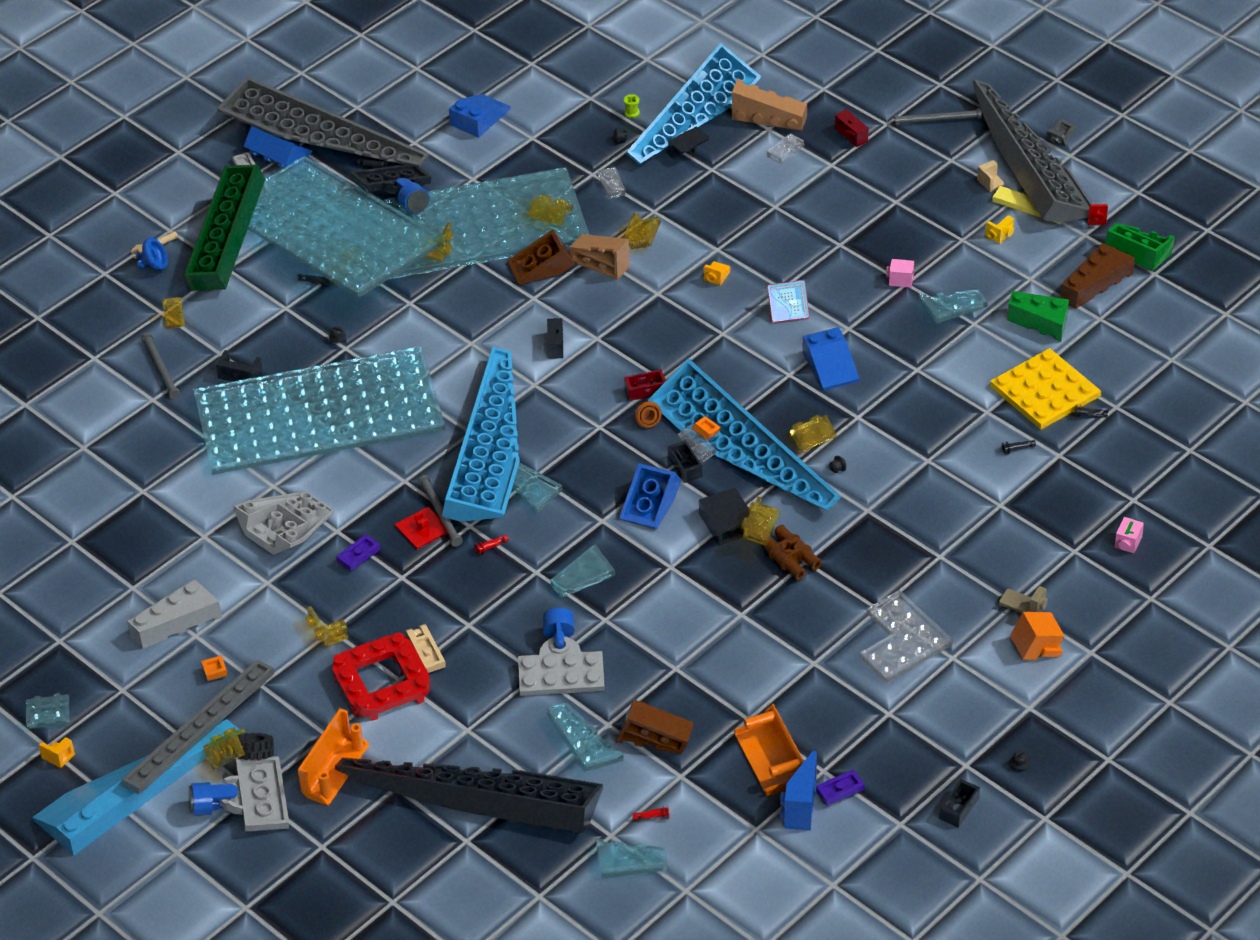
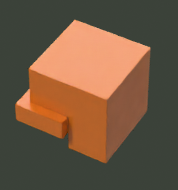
(1036, 635)

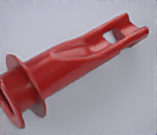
(482, 547)
(660, 812)

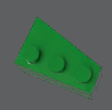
(1147, 248)
(1039, 312)

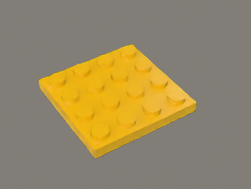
(1045, 388)

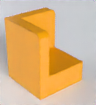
(57, 753)

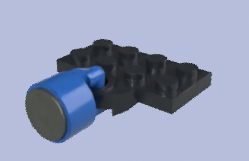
(399, 180)

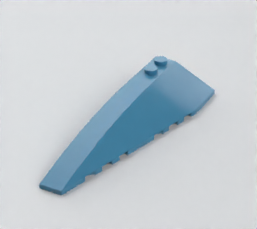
(99, 805)

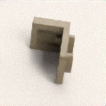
(1024, 603)

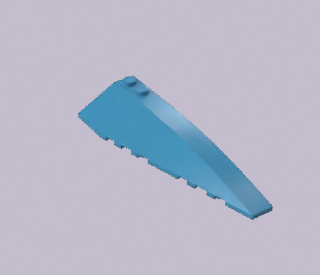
(696, 103)

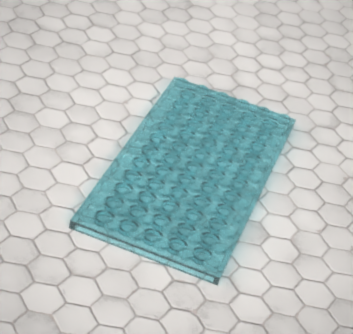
(494, 218)
(338, 227)
(318, 410)

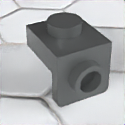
(1062, 132)

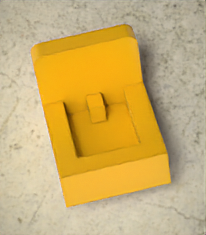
(1000, 231)

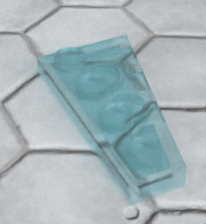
(582, 739)

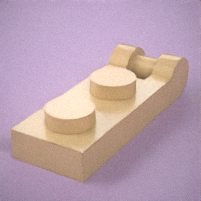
(426, 648)

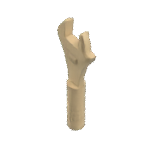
(172, 236)

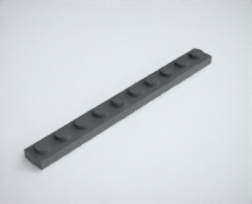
(197, 727)

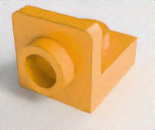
(716, 272)

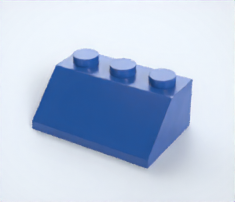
(274, 147)

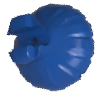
(152, 254)

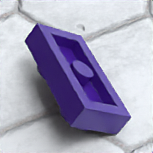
(358, 552)
(840, 787)

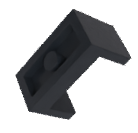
(236, 371)

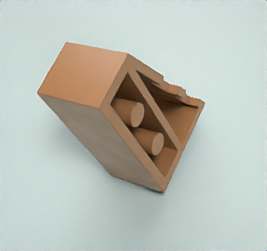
(602, 254)

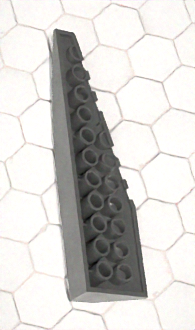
(304, 122)
(1046, 182)

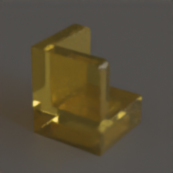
(173, 313)

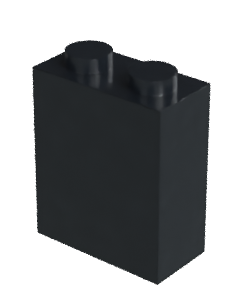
(724, 515)

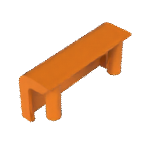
(769, 750)
(317, 772)

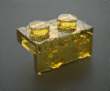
(549, 210)
(641, 232)
(813, 432)
(224, 748)

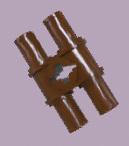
(791, 552)

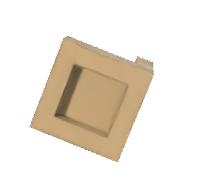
(988, 176)

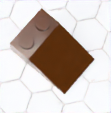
(541, 259)

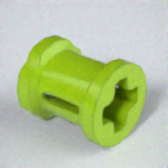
(631, 102)

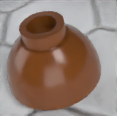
(648, 414)

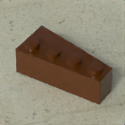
(1096, 274)

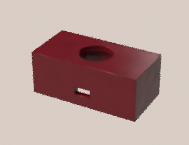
(847, 124)
(636, 385)

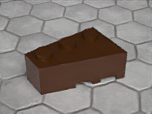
(654, 727)

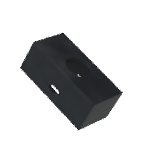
(555, 338)
(682, 453)
(963, 793)

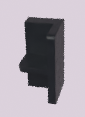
(687, 142)

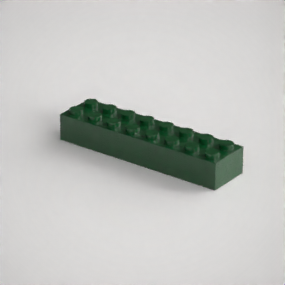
(224, 227)

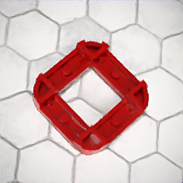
(370, 704)

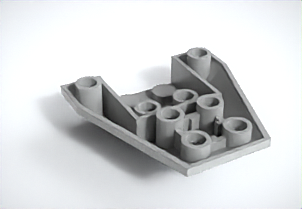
(282, 520)

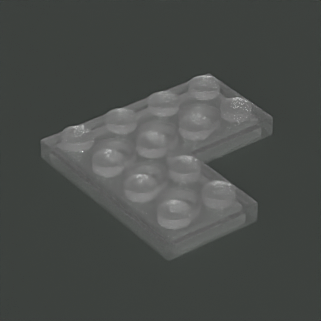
(911, 637)

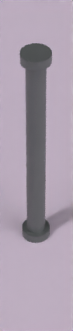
(937, 116)
(147, 339)
(456, 539)

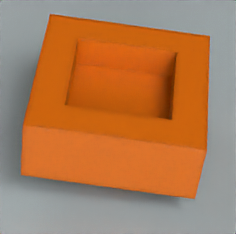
(706, 428)
(214, 668)

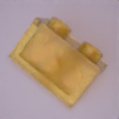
(760, 522)

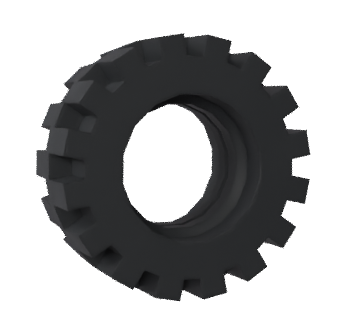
(257, 746)

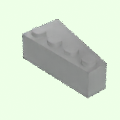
(174, 614)

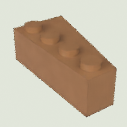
(766, 108)

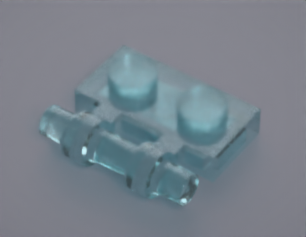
(47, 711)

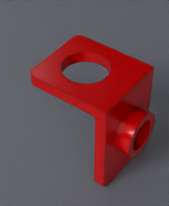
(1097, 214)

